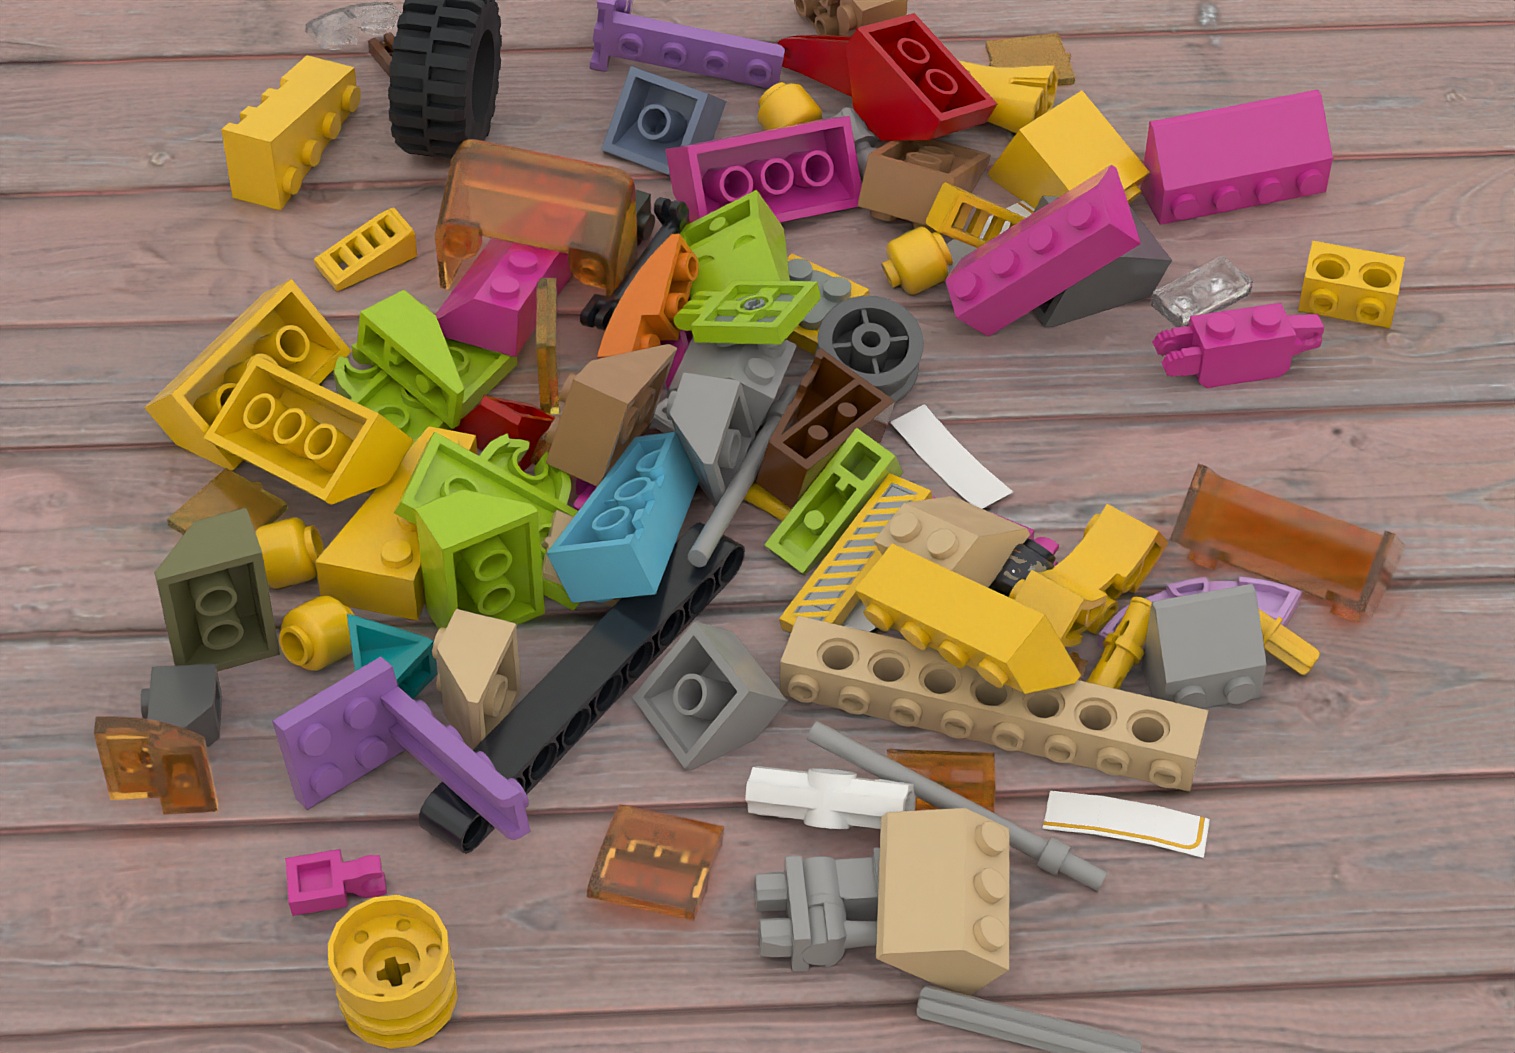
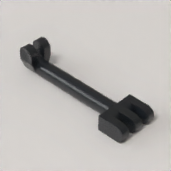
(673, 217)

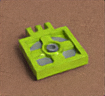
(748, 312)

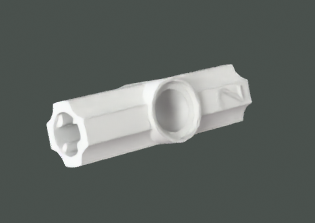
(826, 797)

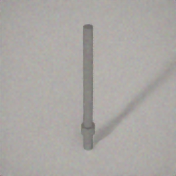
(739, 484)
(1051, 855)

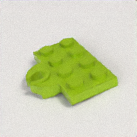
(378, 391)
(495, 472)

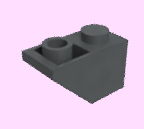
(186, 698)

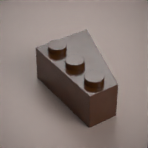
(817, 424)

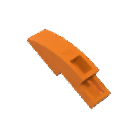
(652, 300)

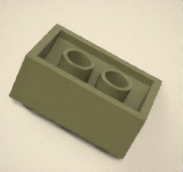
(217, 594)

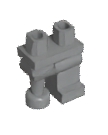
(825, 905)

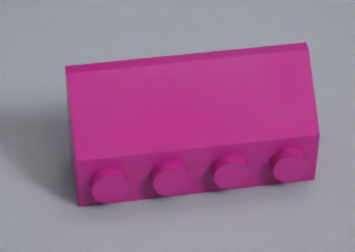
(1237, 157)
(793, 167)
(1044, 254)
(498, 296)

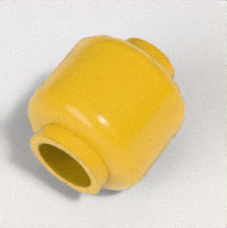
(786, 106)
(917, 260)
(289, 551)
(316, 633)

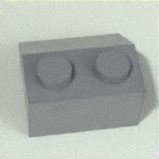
(756, 368)
(712, 428)
(1205, 648)
(708, 696)

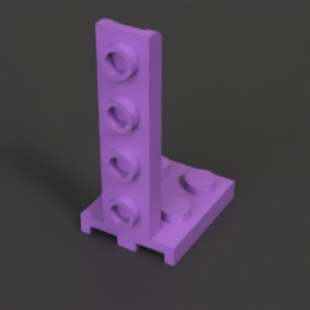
(682, 47)
(370, 721)

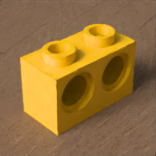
(1351, 284)

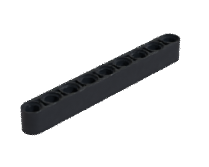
(586, 684)

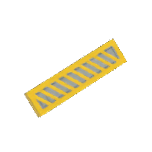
(830, 589)

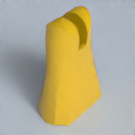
(1019, 92)

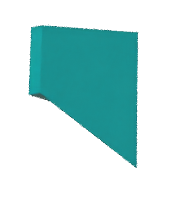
(404, 650)

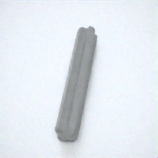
(1018, 1024)

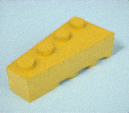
(288, 131)
(377, 553)

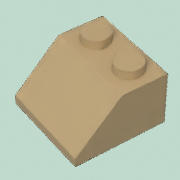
(954, 536)
(477, 673)

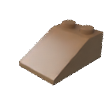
(907, 175)
(606, 410)

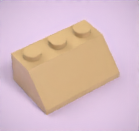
(944, 897)

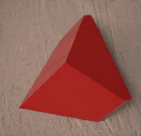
(502, 416)

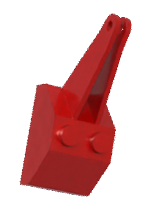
(897, 78)

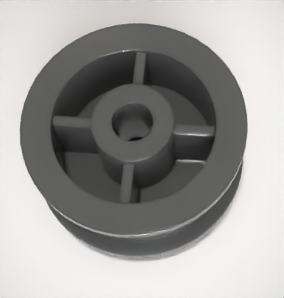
(875, 341)

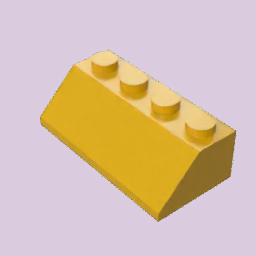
(276, 327)
(307, 434)
(965, 622)

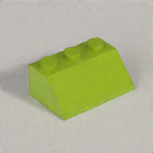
(480, 557)

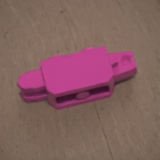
(1238, 344)

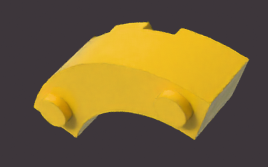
(1084, 586)

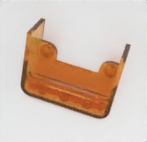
(539, 204)
(1286, 544)

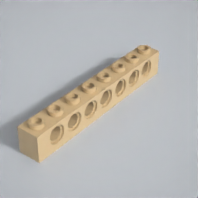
(921, 689)

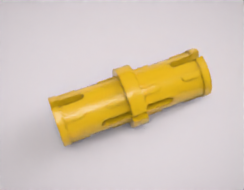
(1123, 646)

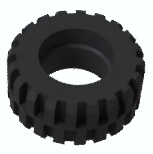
(444, 74)

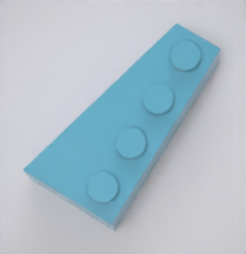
(627, 524)

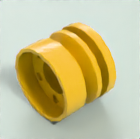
(389, 945)

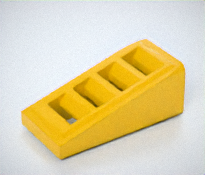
(952, 211)
(393, 245)

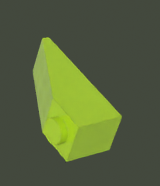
(411, 348)
(832, 502)

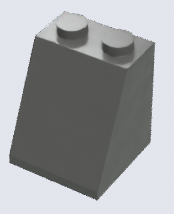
(1114, 285)

